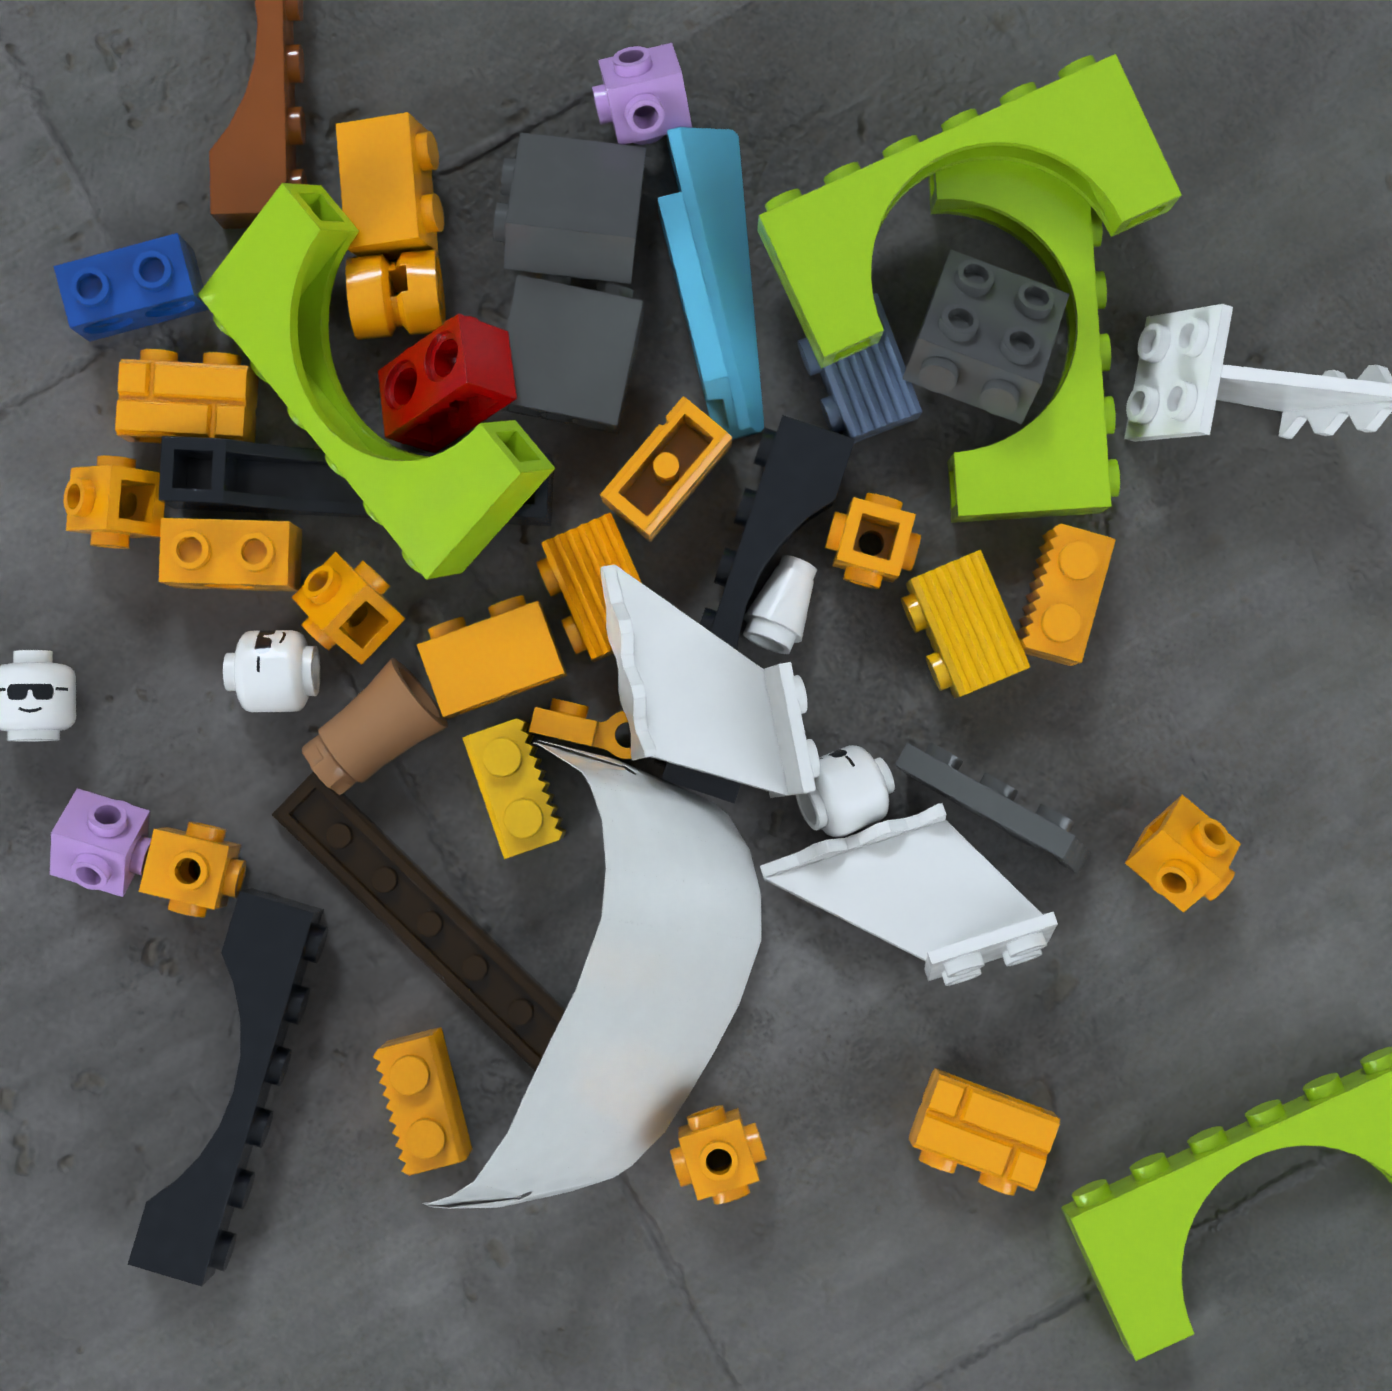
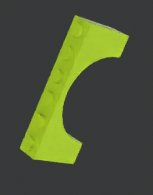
(1075, 128)
(276, 305)
(1062, 456)
(1140, 1224)

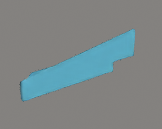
(712, 272)

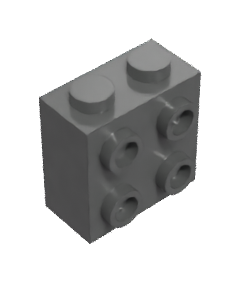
(571, 207)
(986, 337)
(573, 350)

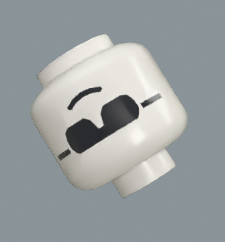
(272, 671)
(36, 697)
(848, 792)

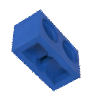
(130, 287)

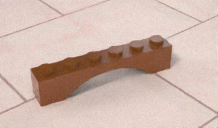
(262, 137)

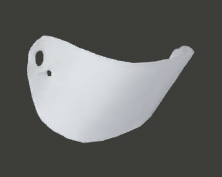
(651, 995)

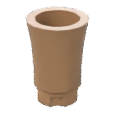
(374, 728)

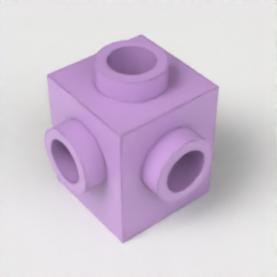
(642, 94)
(100, 842)

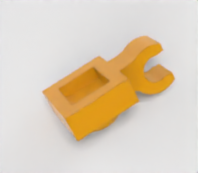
(569, 723)

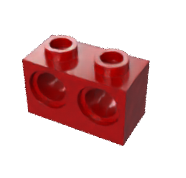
(447, 383)

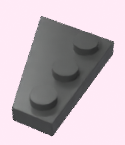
(995, 800)

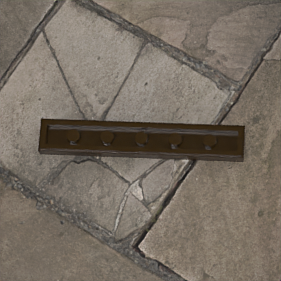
(423, 917)

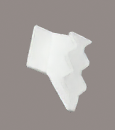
(1185, 374)
(703, 700)
(921, 892)

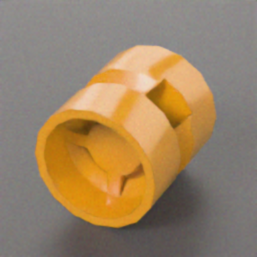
(373, 300)

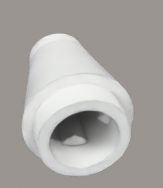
(781, 607)

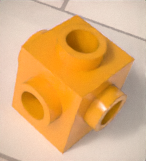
(113, 502)
(886, 520)
(347, 607)
(1184, 855)
(171, 868)
(714, 1130)

